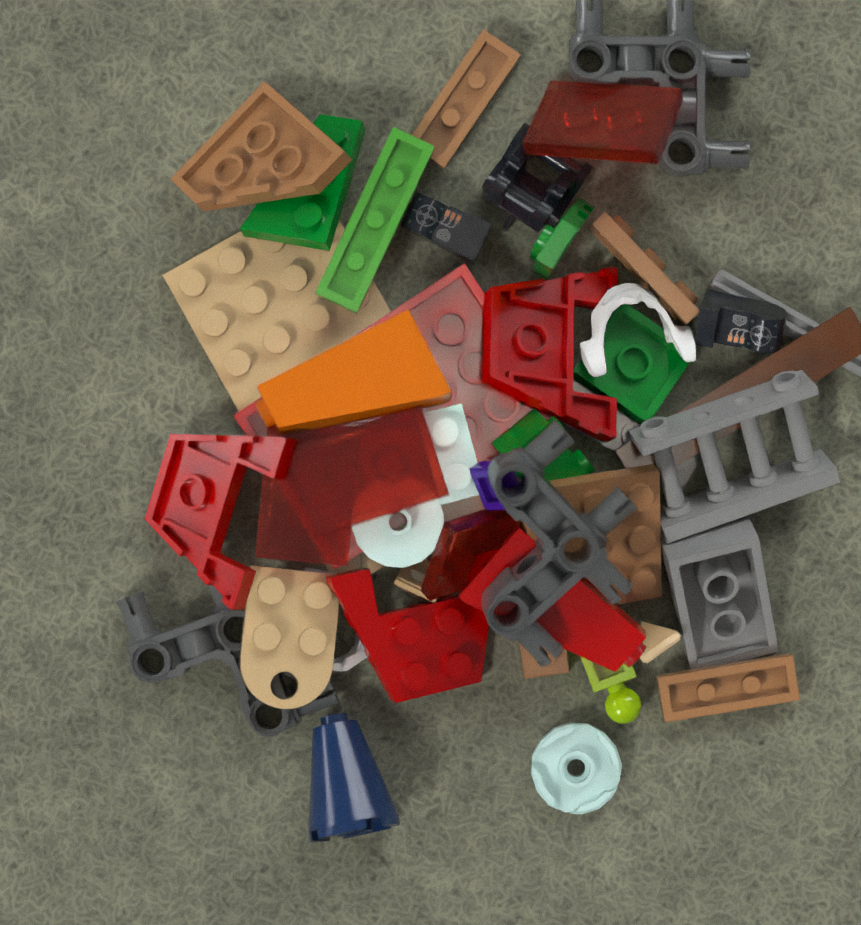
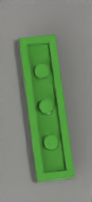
(374, 220)

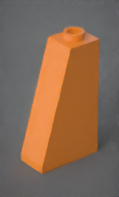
(356, 380)

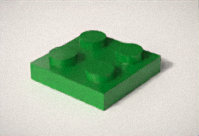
(638, 365)

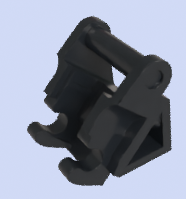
(525, 195)

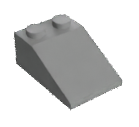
(720, 594)

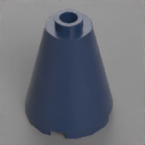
(346, 784)

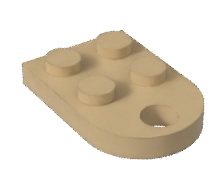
(290, 630)

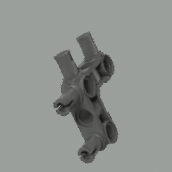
(646, 62)
(547, 569)
(200, 642)

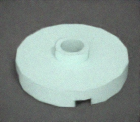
(404, 546)
(576, 792)

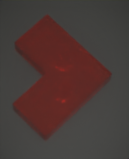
(458, 547)

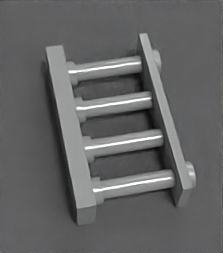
(754, 492)

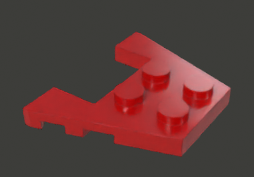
(532, 347)
(197, 499)
(419, 645)

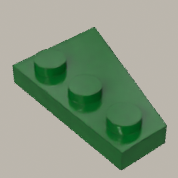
(310, 218)
(555, 241)

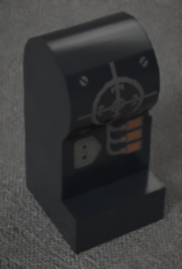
(446, 227)
(740, 322)

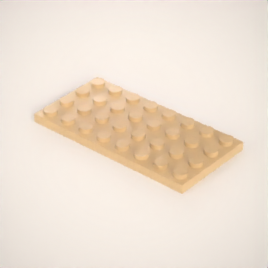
(261, 317)

